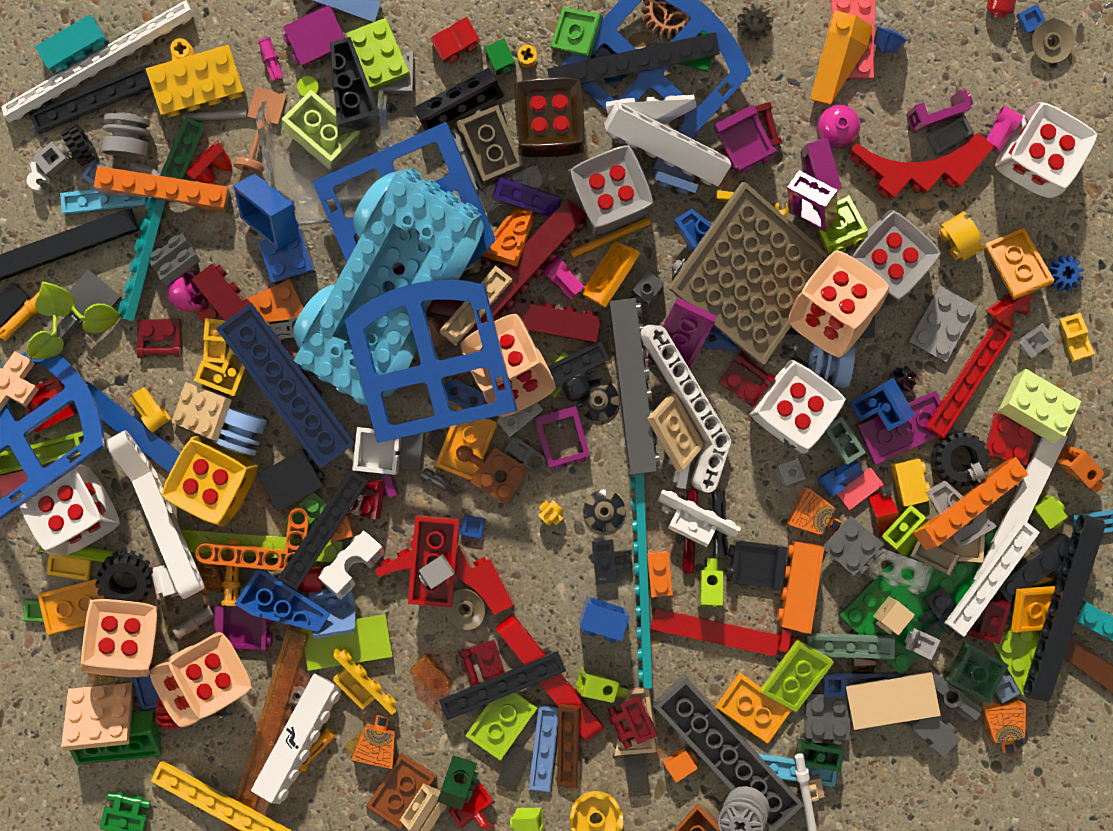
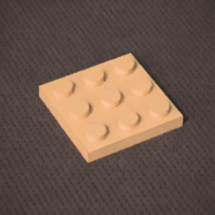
(98, 716)

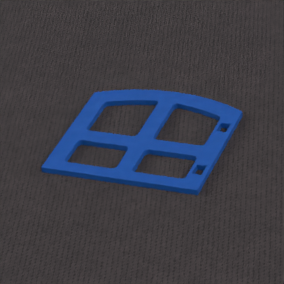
(700, 20)
(456, 180)
(431, 368)
(14, 433)

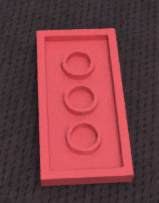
(866, 11)

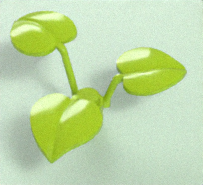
(58, 302)

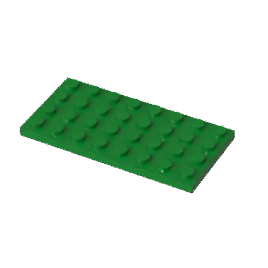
(862, 608)

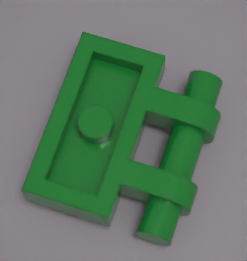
(122, 820)

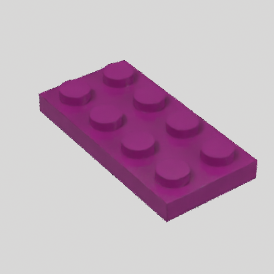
(688, 329)
(887, 444)

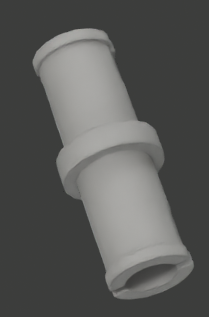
(194, 622)

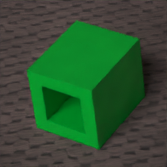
(500, 57)

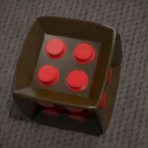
(549, 117)

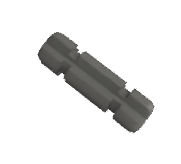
(440, 482)

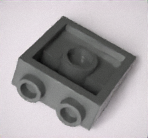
(174, 258)
(853, 547)
(827, 718)

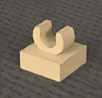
(816, 787)

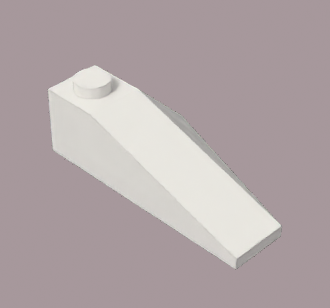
(660, 111)

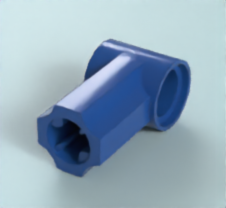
(835, 480)

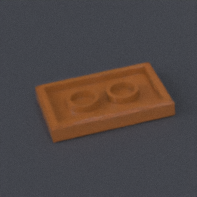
(399, 789)

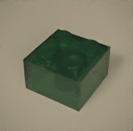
(976, 672)

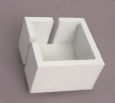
(375, 456)

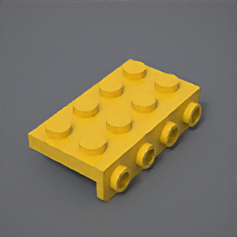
(195, 81)

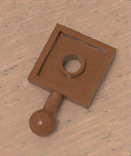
(493, 462)

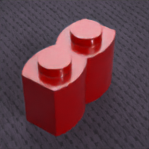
(455, 41)

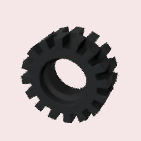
(79, 145)

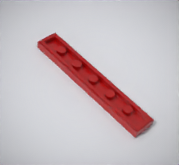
(968, 380)
(715, 632)

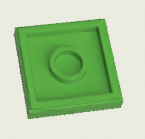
(576, 32)

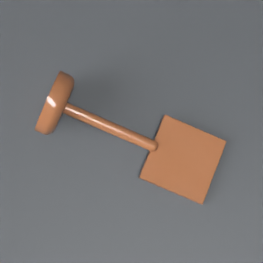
(275, 106)

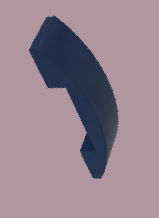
(835, 684)

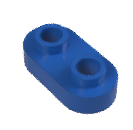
(721, 342)
(464, 394)

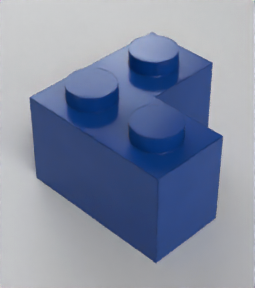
(885, 400)

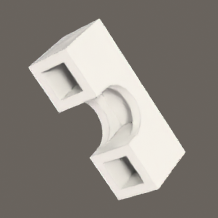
(361, 550)

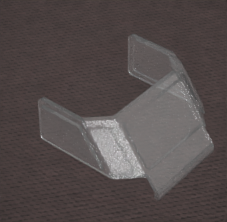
(294, 173)

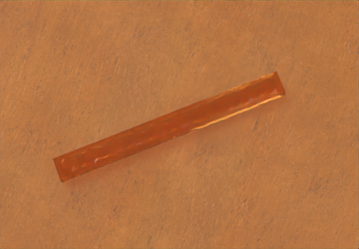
(272, 715)

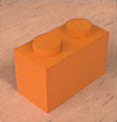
(659, 573)

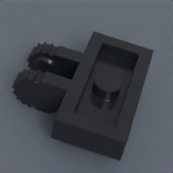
(604, 561)
(940, 606)

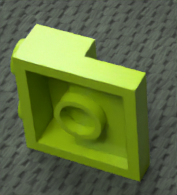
(845, 229)

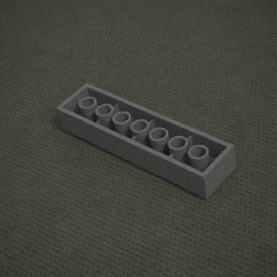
(632, 385)
(725, 748)

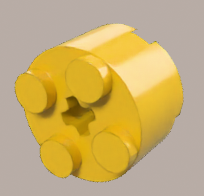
(962, 237)

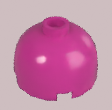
(839, 125)
(185, 294)

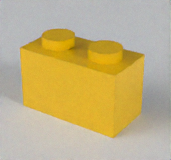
(910, 482)

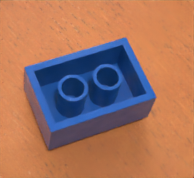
(603, 619)

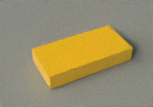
(69, 567)

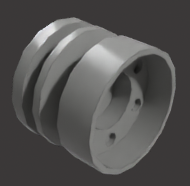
(125, 131)
(744, 810)

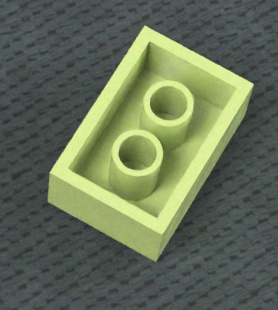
(314, 128)
(1039, 406)

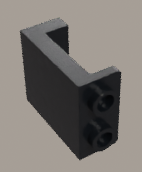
(292, 479)
(757, 564)

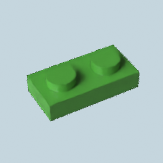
(313, 505)

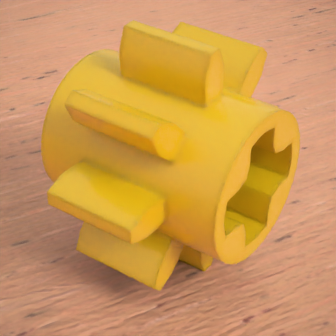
(551, 513)

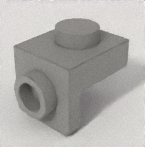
(1036, 341)
(922, 643)

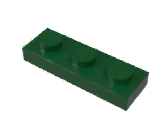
(182, 149)

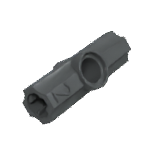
(960, 703)

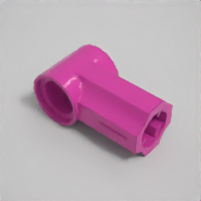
(1005, 124)
(559, 273)

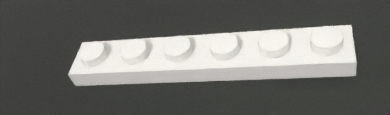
(992, 577)

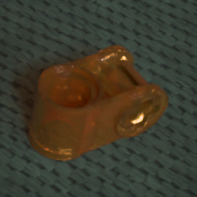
(211, 576)
(429, 672)

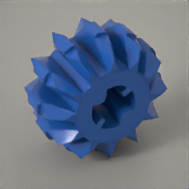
(1069, 281)

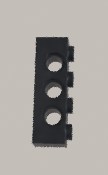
(459, 100)

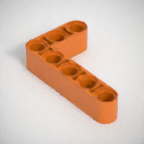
(261, 552)

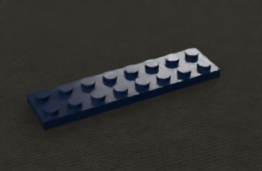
(285, 385)

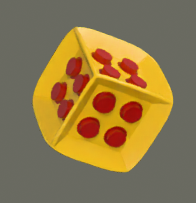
(209, 481)

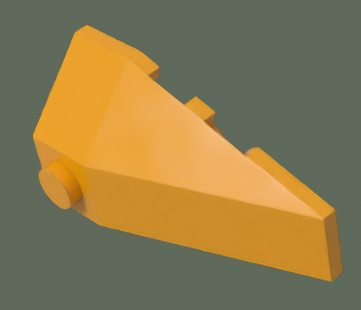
(842, 49)

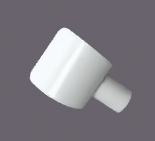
(36, 177)

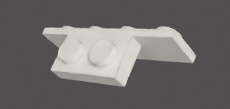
(694, 521)

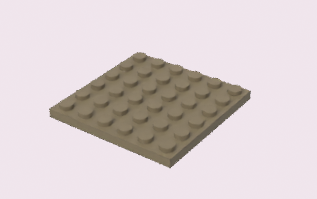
(749, 272)

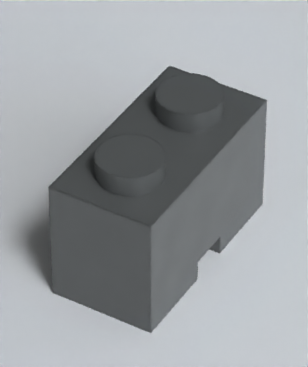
(941, 735)

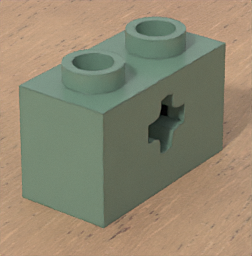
(843, 441)

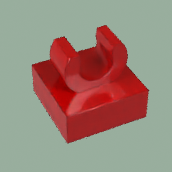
(786, 639)

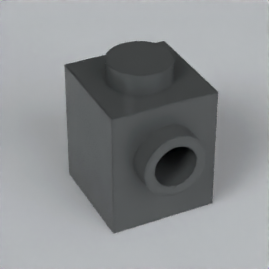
(647, 288)

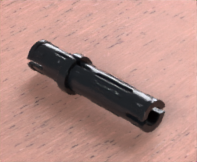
(719, 508)

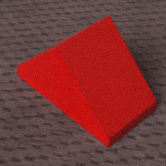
(883, 512)

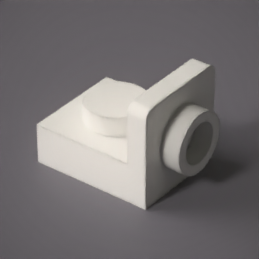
(680, 477)

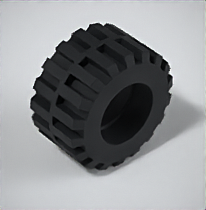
(943, 453)
(124, 562)

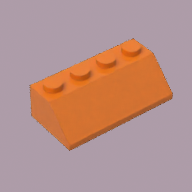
(801, 586)

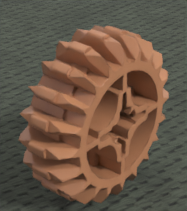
(663, 27)

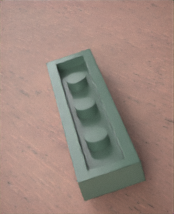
(853, 645)

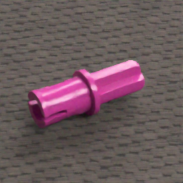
(270, 59)

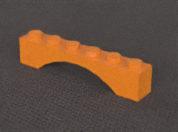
(138, 184)
(953, 518)

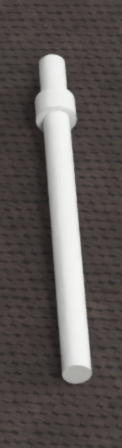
(802, 776)

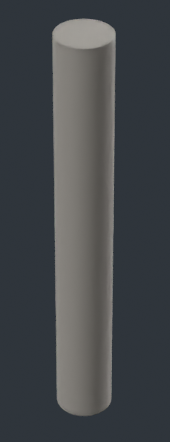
(216, 115)

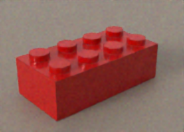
(430, 540)

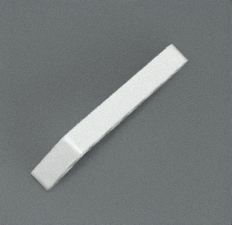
(689, 399)
(158, 512)

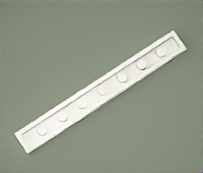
(1026, 493)

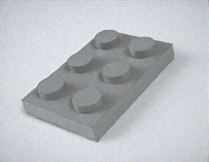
(942, 324)

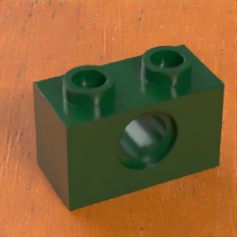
(820, 755)
(458, 771)

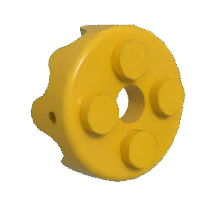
(599, 803)

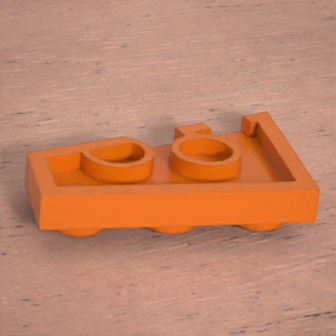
(511, 237)
(278, 302)

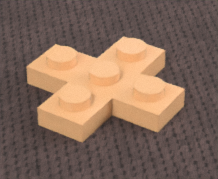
(12, 383)

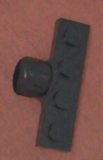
(571, 370)

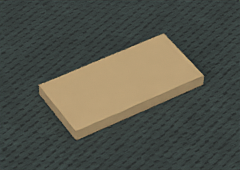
(893, 700)

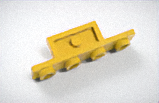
(358, 685)

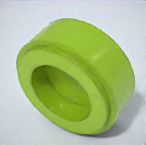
(306, 84)

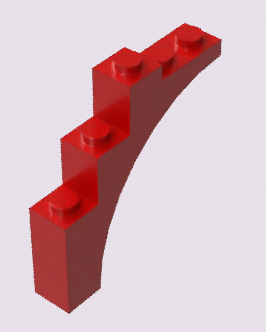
(922, 175)
(481, 577)

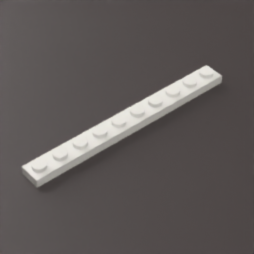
(97, 61)

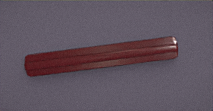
(689, 545)

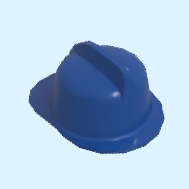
(888, 40)

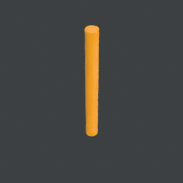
(610, 237)

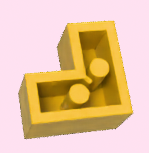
(227, 379)

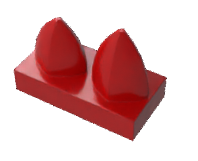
(213, 155)
(1003, 309)

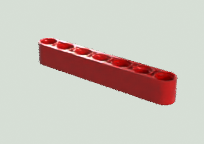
(556, 686)

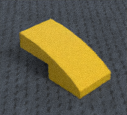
(1076, 337)
(214, 346)

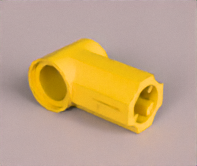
(152, 414)

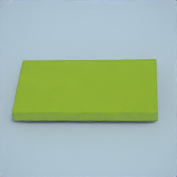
(366, 643)

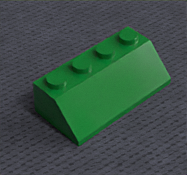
(143, 743)

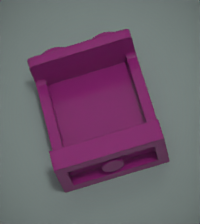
(312, 36)
(921, 120)
(744, 140)
(242, 628)

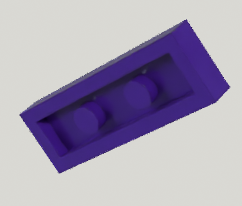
(525, 196)

